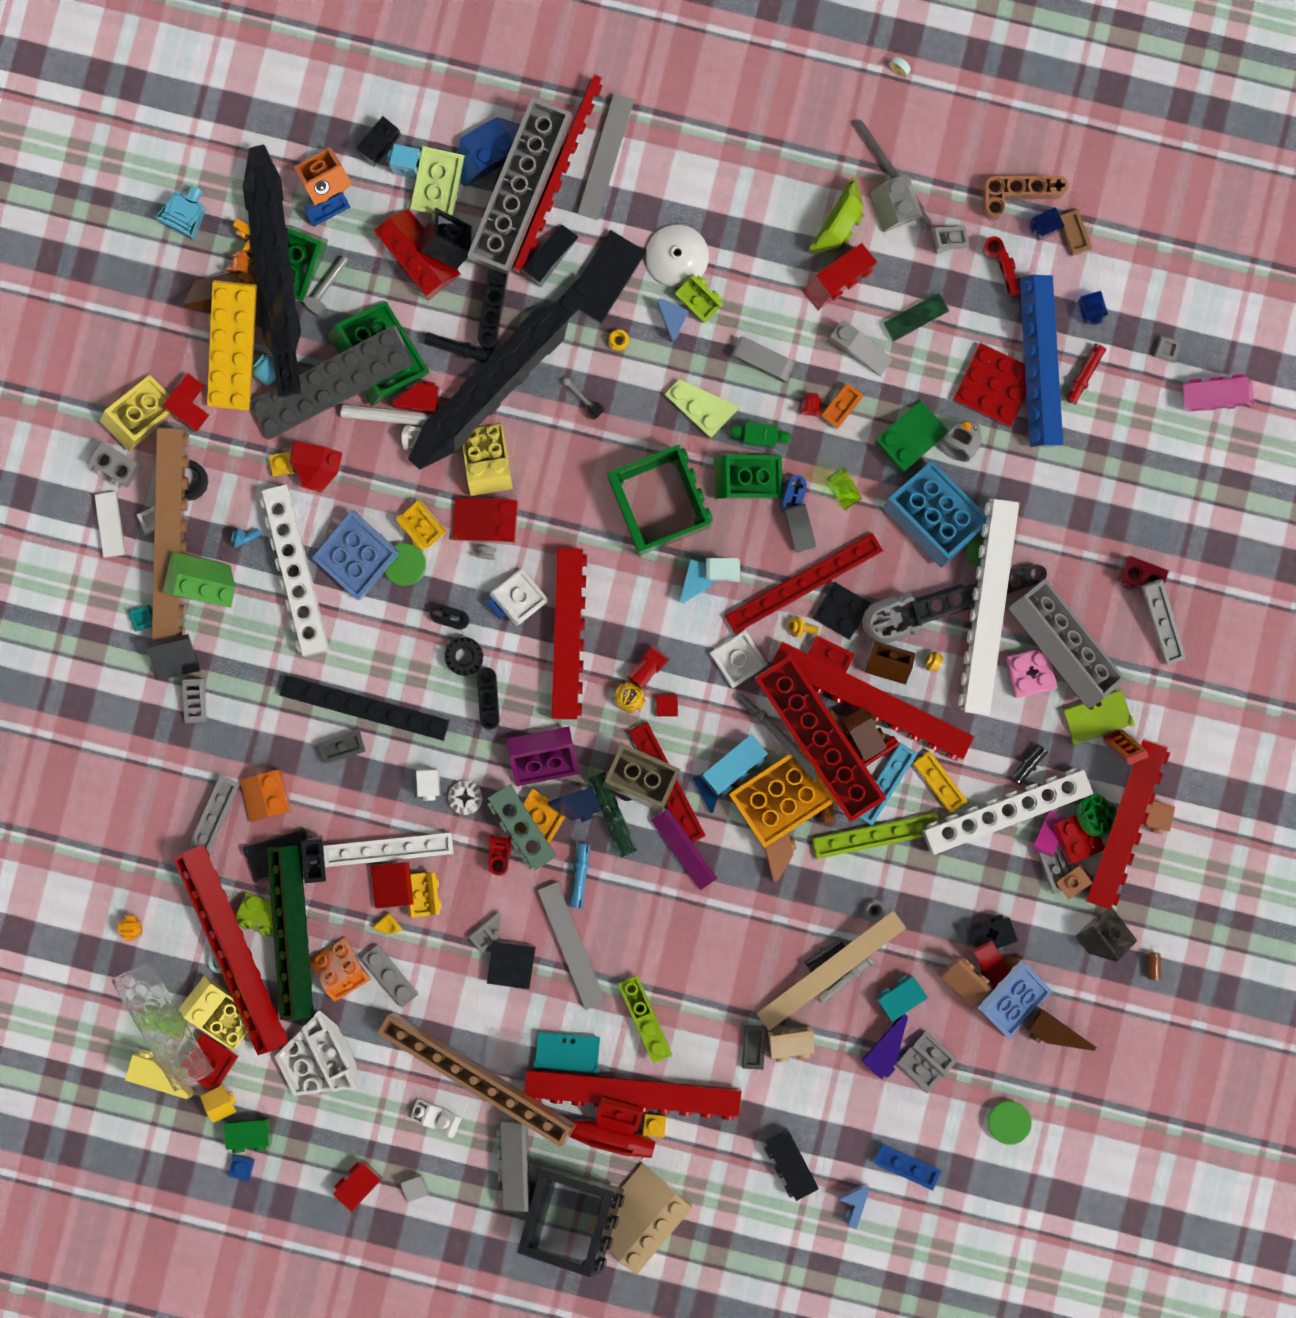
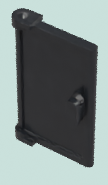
(258, 857)

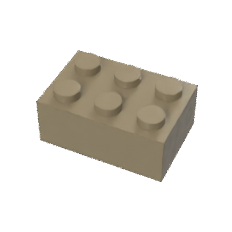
(641, 777)

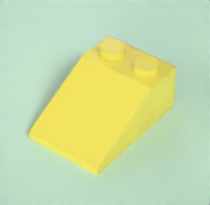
(136, 413)
(148, 1073)

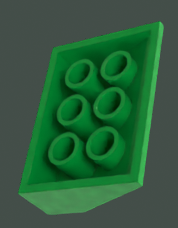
(367, 324)

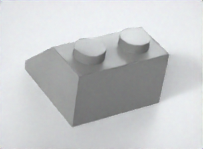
(896, 203)

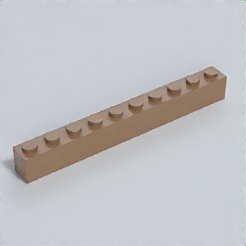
(169, 528)
(477, 1079)

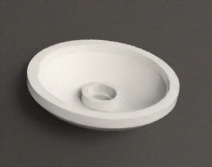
(672, 269)

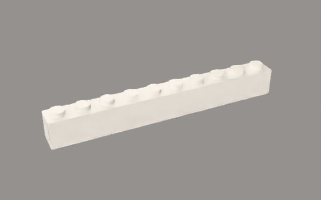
(989, 606)

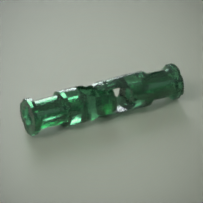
(610, 810)

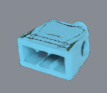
(183, 213)

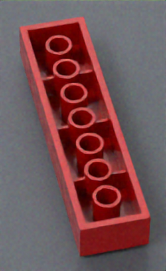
(820, 737)

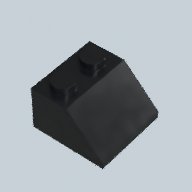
(446, 239)

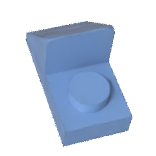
(857, 1198)

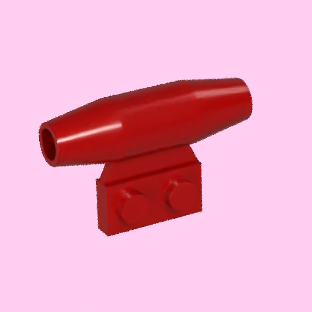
(615, 1130)

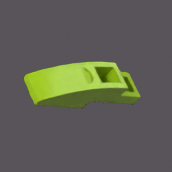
(645, 1019)

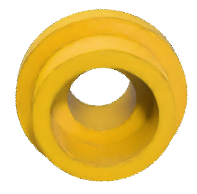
(618, 333)
(933, 661)

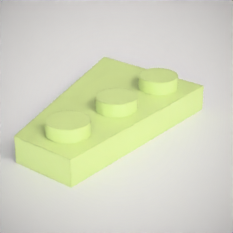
(701, 407)

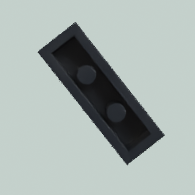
(790, 1165)

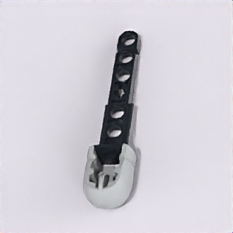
(921, 610)

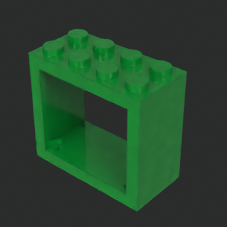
(672, 455)

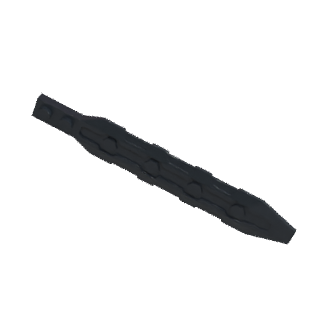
(272, 266)
(498, 376)

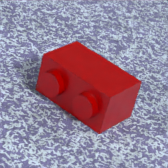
(357, 1185)

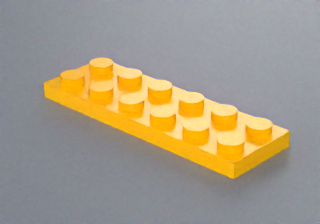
(231, 345)

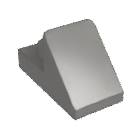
(950, 238)

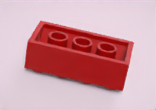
(402, 238)

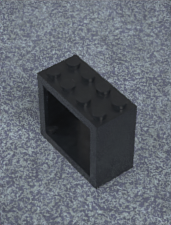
(606, 1222)

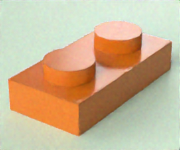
(842, 406)

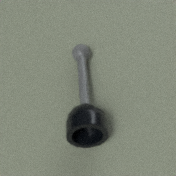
(593, 408)

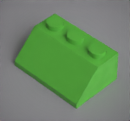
(199, 580)

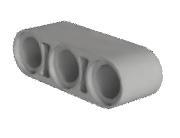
(763, 359)

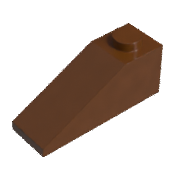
(1054, 1032)

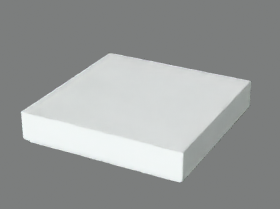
(519, 597)
(738, 659)

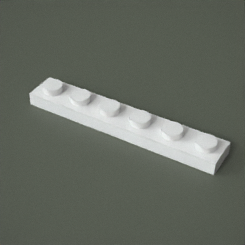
(388, 849)

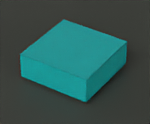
(141, 618)

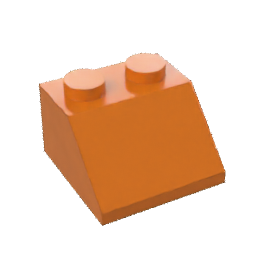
(265, 795)

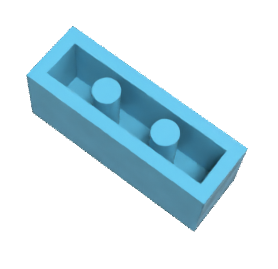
(735, 766)

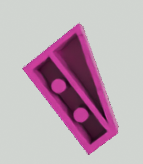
(1218, 393)

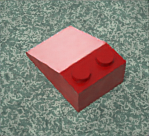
(485, 520)

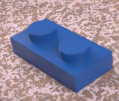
(326, 210)

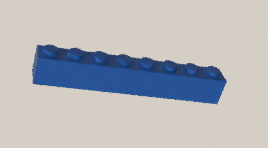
(1041, 361)

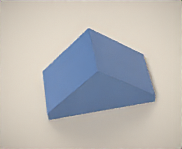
(673, 317)

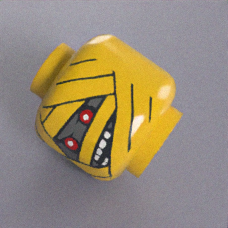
(629, 697)

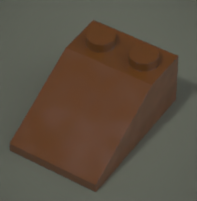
(200, 294)

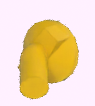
(797, 626)

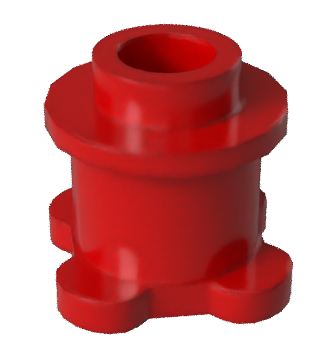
(811, 405)

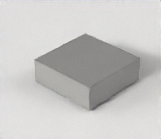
(1167, 349)

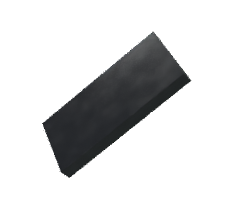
(610, 273)

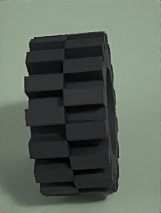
(477, 656)

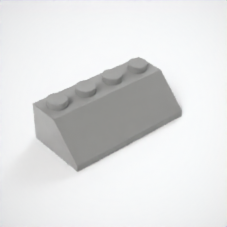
(515, 1165)

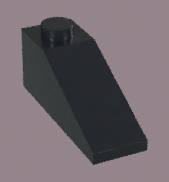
(550, 255)

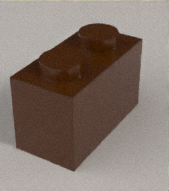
(890, 662)
(864, 733)

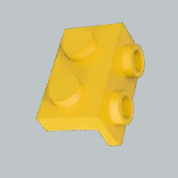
(421, 525)
(424, 895)

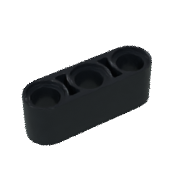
(484, 688)

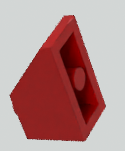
(419, 398)

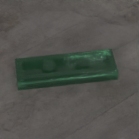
(916, 317)

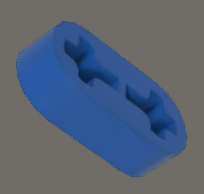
(789, 490)

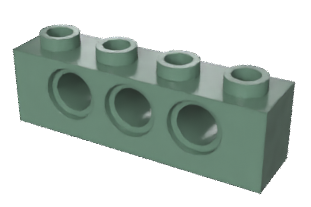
(509, 796)

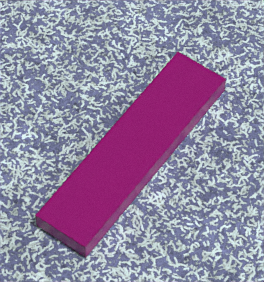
(684, 849)

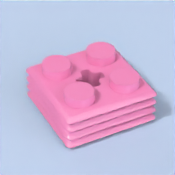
(1024, 685)

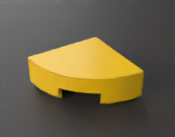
(388, 925)

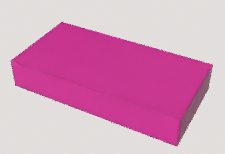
(1047, 839)

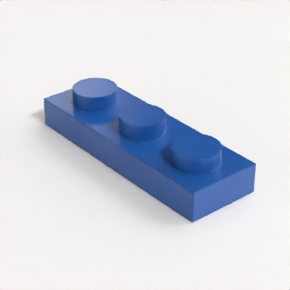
(907, 1166)

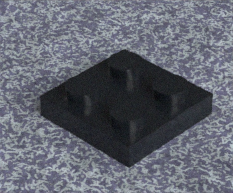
(841, 610)

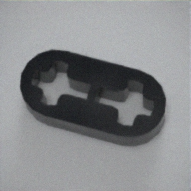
(447, 621)

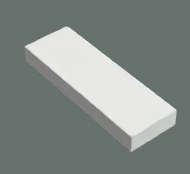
(110, 524)

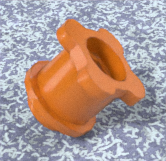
(240, 262)

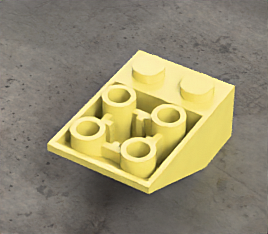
(487, 460)
(214, 1012)

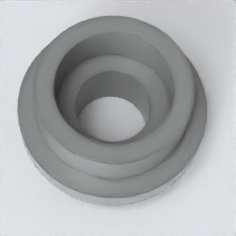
(881, 910)

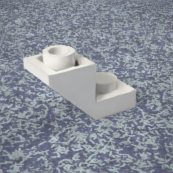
(435, 1117)

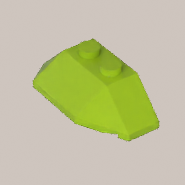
(840, 220)

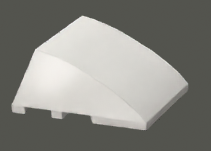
(318, 1059)

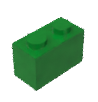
(247, 1134)

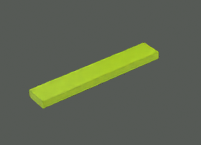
(872, 836)

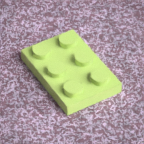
(437, 181)

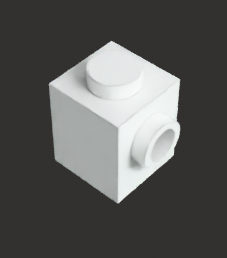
(428, 784)

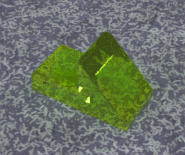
(843, 488)

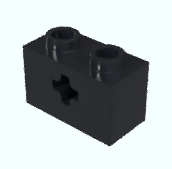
(313, 859)
(1000, 924)

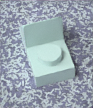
(723, 569)

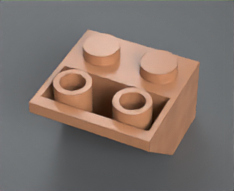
(965, 982)

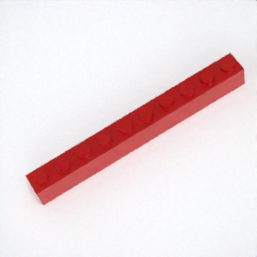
(884, 706)
(230, 949)
(636, 1092)

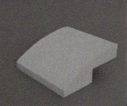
(926, 1061)

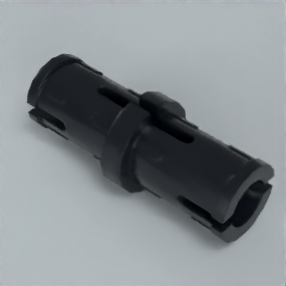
(1029, 764)
(824, 954)

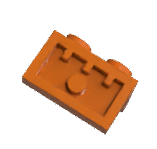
(339, 970)

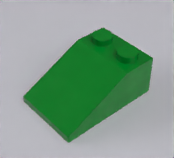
(305, 257)
(911, 437)
(748, 476)

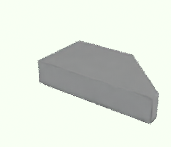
(485, 934)

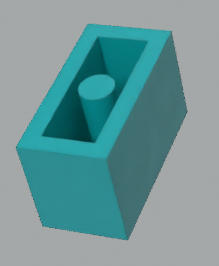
(901, 997)

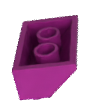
(542, 756)

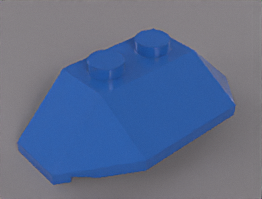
(486, 148)

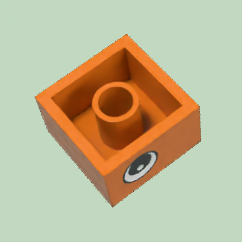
(323, 176)

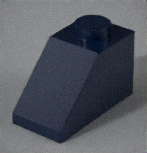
(577, 805)

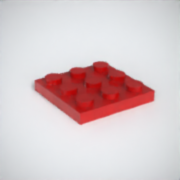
(993, 385)

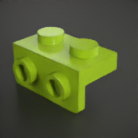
(699, 298)
(256, 914)

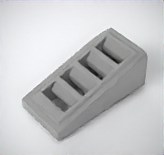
(186, 701)

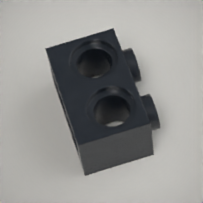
(378, 141)

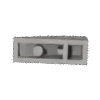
(860, 347)

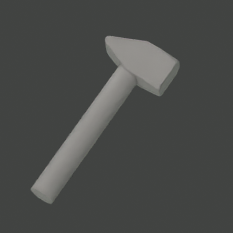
(313, 303)

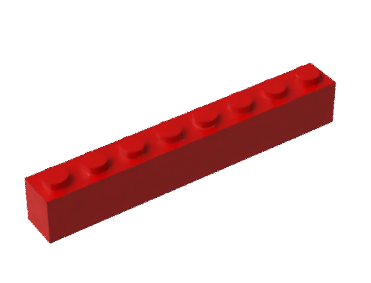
(567, 634)
(1127, 824)

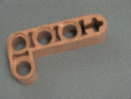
(1026, 192)

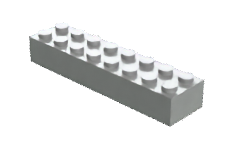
(520, 186)

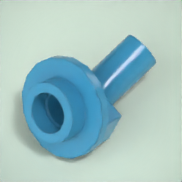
(240, 538)

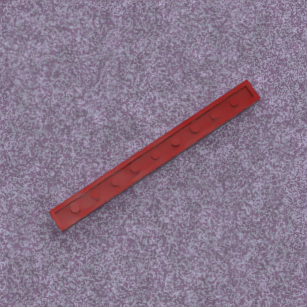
(561, 166)

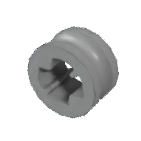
(486, 553)

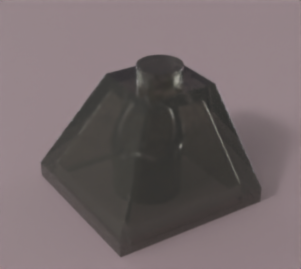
(1106, 936)

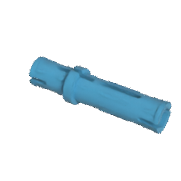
(579, 878)

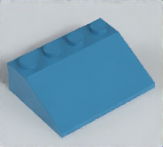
(936, 513)

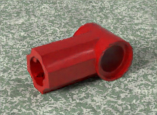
(651, 663)

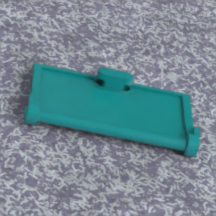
(567, 1055)

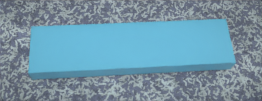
(890, 778)

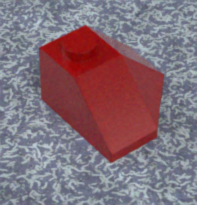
(314, 465)

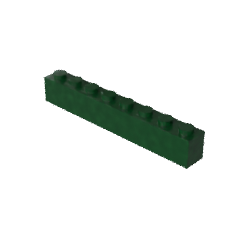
(290, 932)

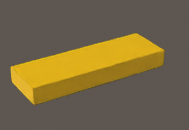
(940, 782)

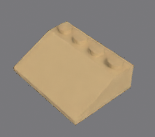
(646, 1218)

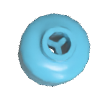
(265, 370)

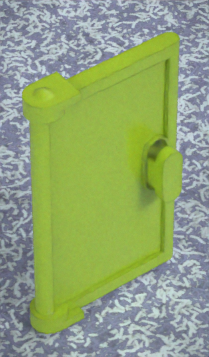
(1098, 720)

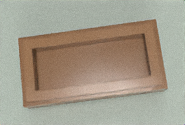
(1075, 233)

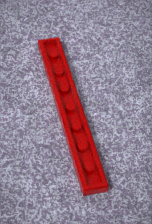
(803, 583)

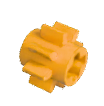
(130, 928)

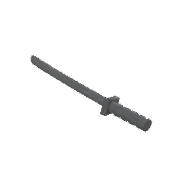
(762, 717)

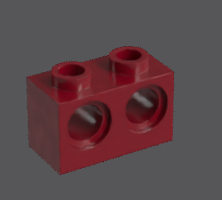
(1143, 571)

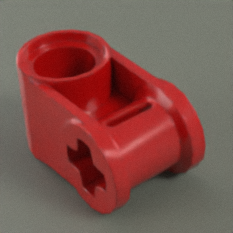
(499, 852)

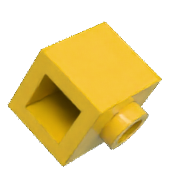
(219, 1103)

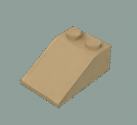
(790, 1043)

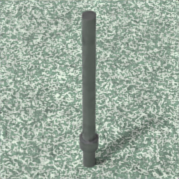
(886, 163)

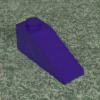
(885, 1051)

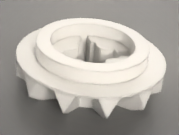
(457, 804)

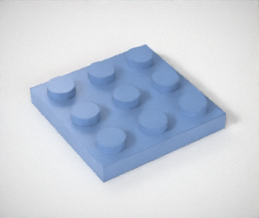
(356, 555)
(1015, 999)

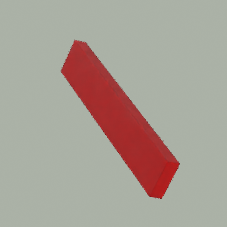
(677, 801)

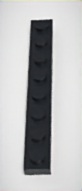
(364, 708)

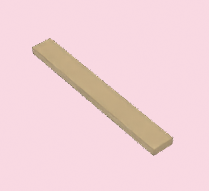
(831, 970)

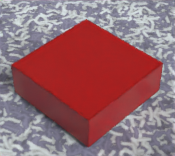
(667, 705)

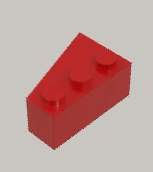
(839, 276)

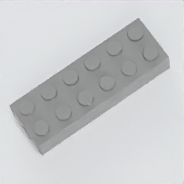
(1067, 643)

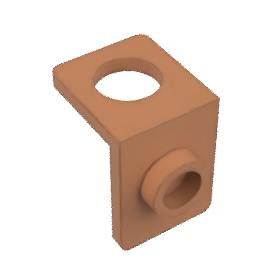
(1075, 881)

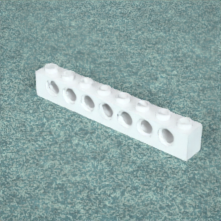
(282, 496)
(1079, 789)

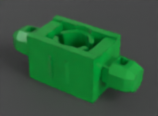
(760, 434)

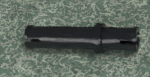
(466, 350)

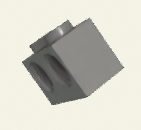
(116, 461)

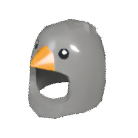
(962, 440)

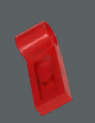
(1006, 265)

